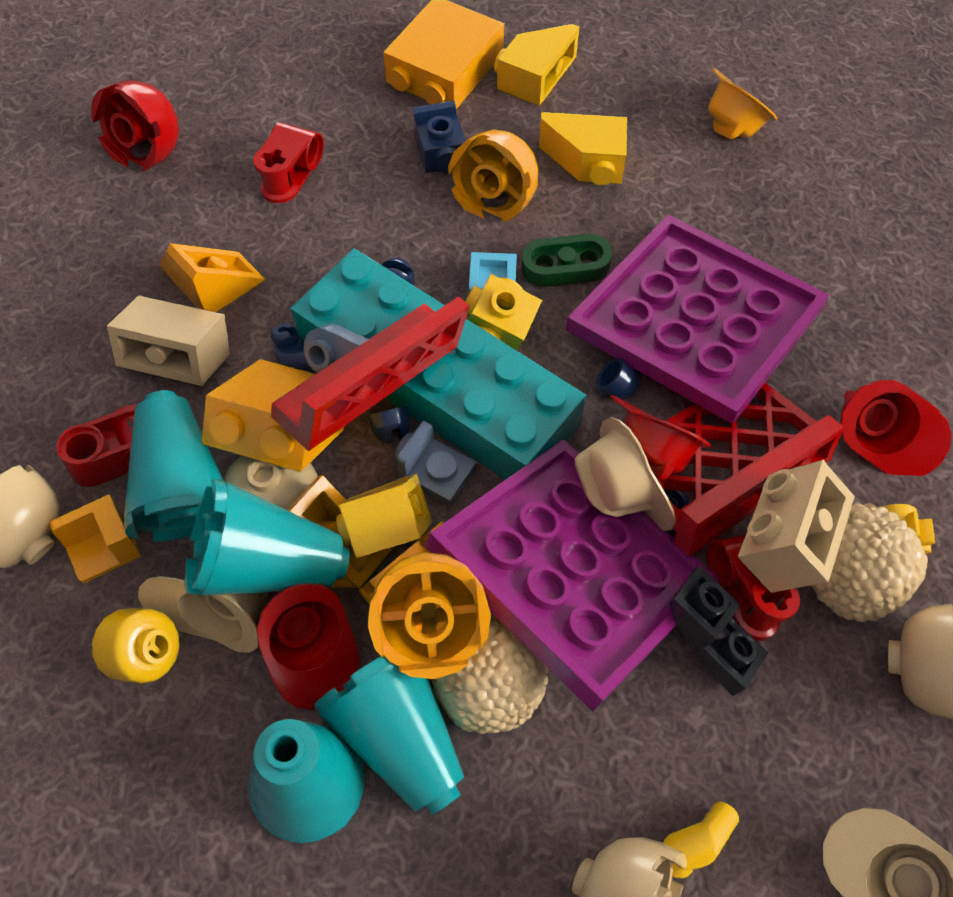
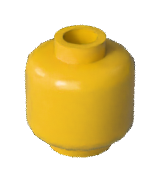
(129, 643)

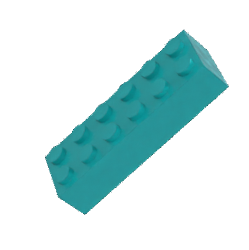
(477, 395)

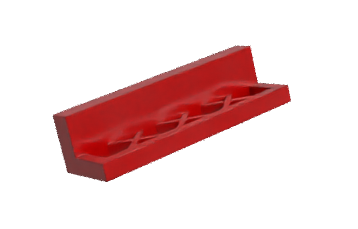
(369, 373)

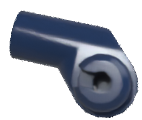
(289, 347)

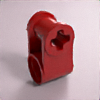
(287, 161)
(107, 441)
(749, 590)

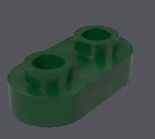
(565, 259)

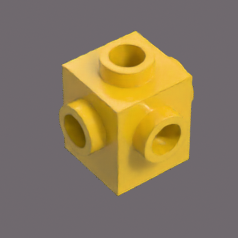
(502, 309)

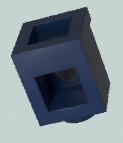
(437, 134)

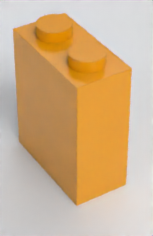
(443, 52)
(241, 420)

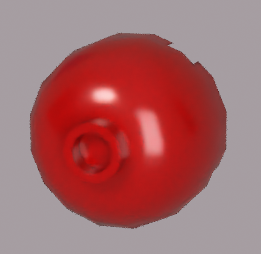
(132, 114)

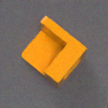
(95, 538)

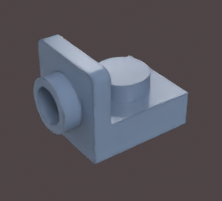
(439, 468)

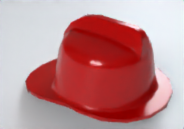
(902, 428)
(664, 444)
(307, 643)

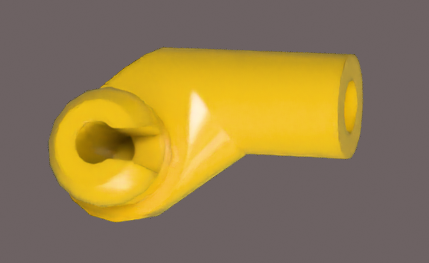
(703, 840)

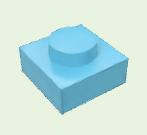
(491, 263)

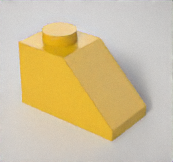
(536, 62)
(586, 145)
(384, 516)

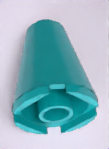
(166, 468)
(257, 546)
(397, 733)
(304, 781)

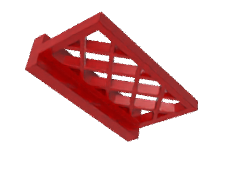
(737, 497)

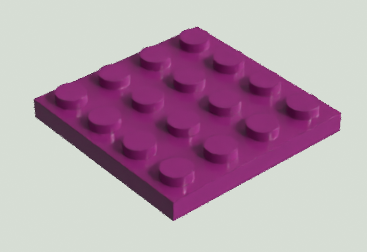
(698, 316)
(567, 578)

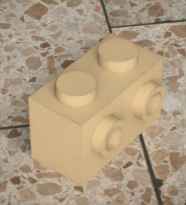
(169, 340)
(797, 527)

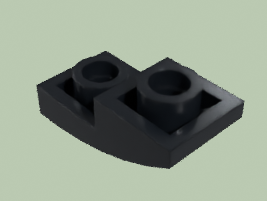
(706, 621)

